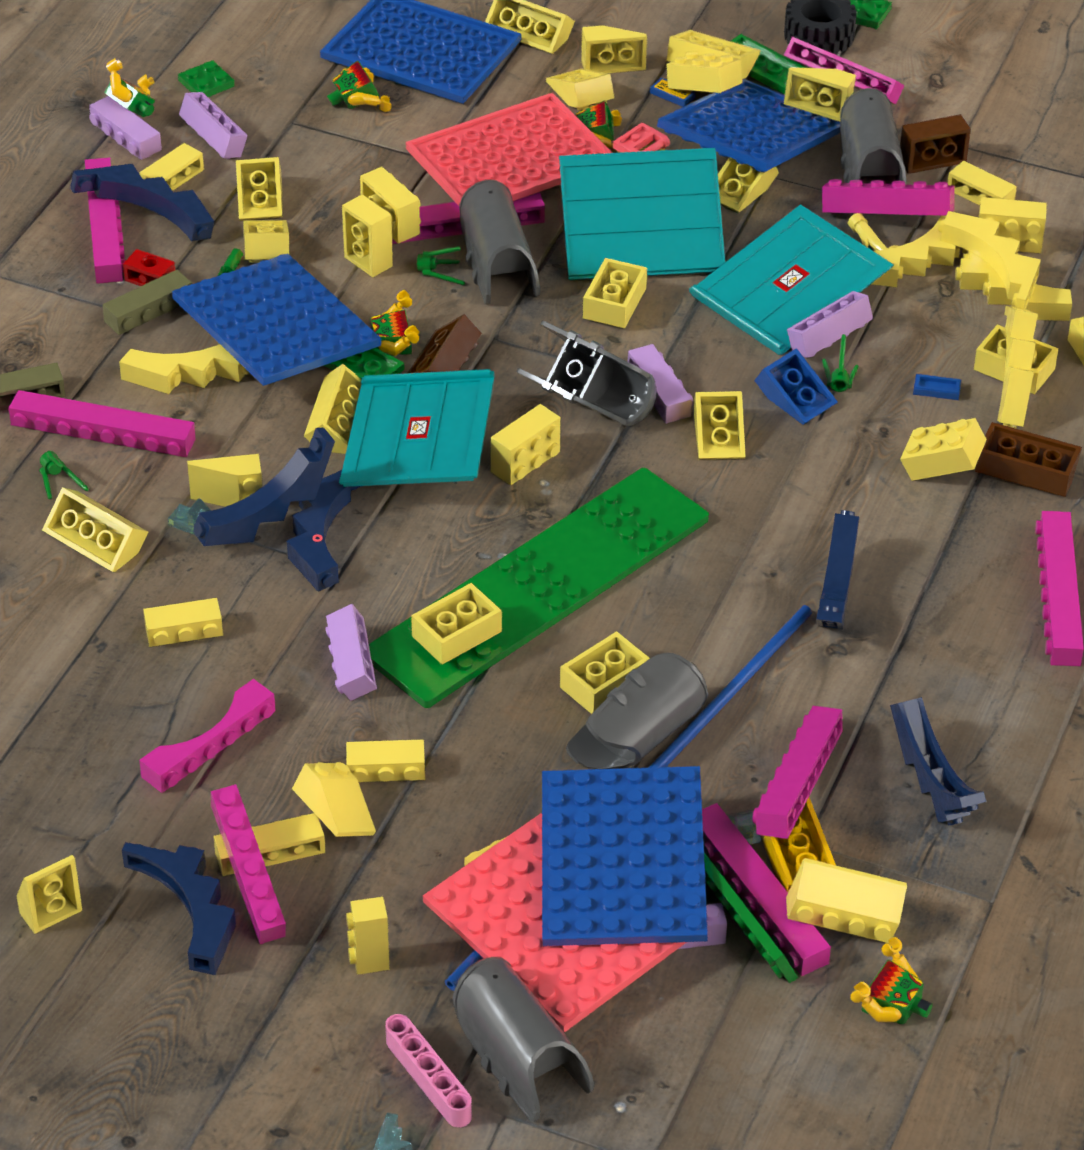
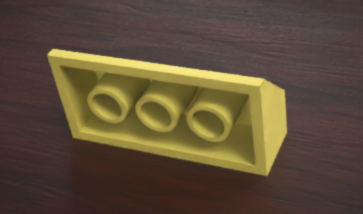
(537, 24)
(705, 44)
(336, 407)
(94, 530)
(846, 900)

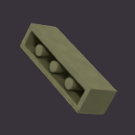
(143, 303)
(40, 380)

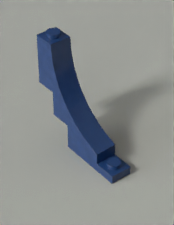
(127, 185)
(295, 482)
(315, 518)
(838, 571)

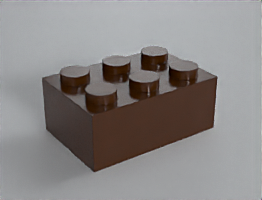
(934, 143)

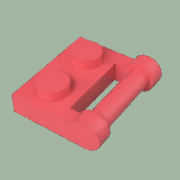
(639, 138)

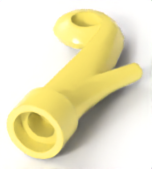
(860, 226)

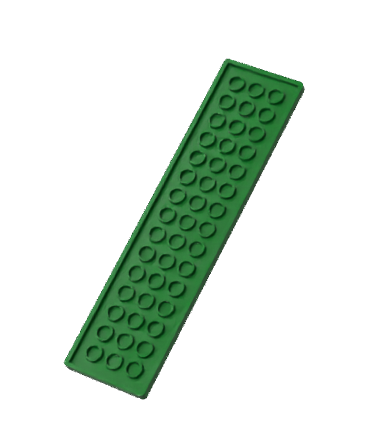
(549, 580)

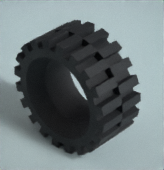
(834, 26)

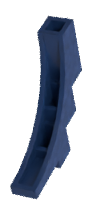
(919, 746)
(200, 894)

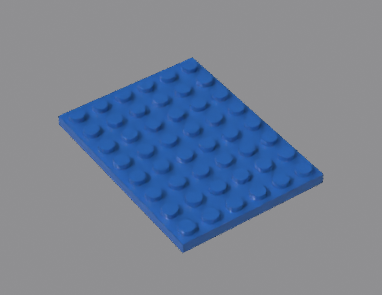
(422, 47)
(750, 126)
(276, 319)
(623, 856)

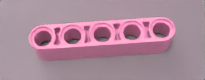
(428, 1070)

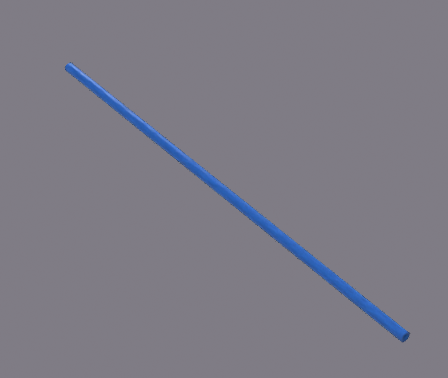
(696, 726)

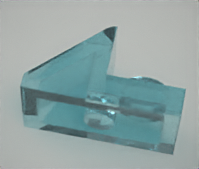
(185, 517)
(744, 823)
(390, 1135)

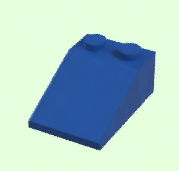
(795, 387)

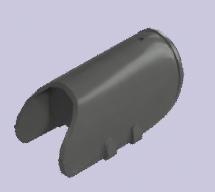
(869, 137)
(494, 236)
(598, 379)
(640, 713)
(513, 1032)

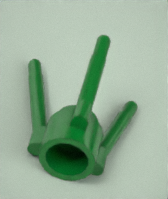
(428, 261)
(840, 379)
(53, 465)

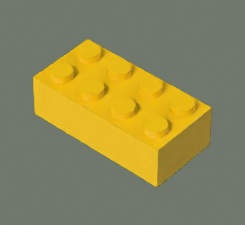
(803, 842)

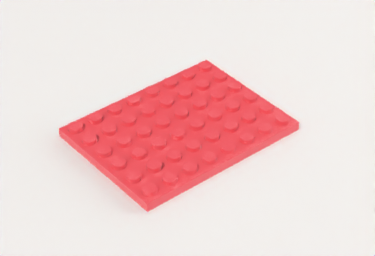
(509, 146)
(499, 914)

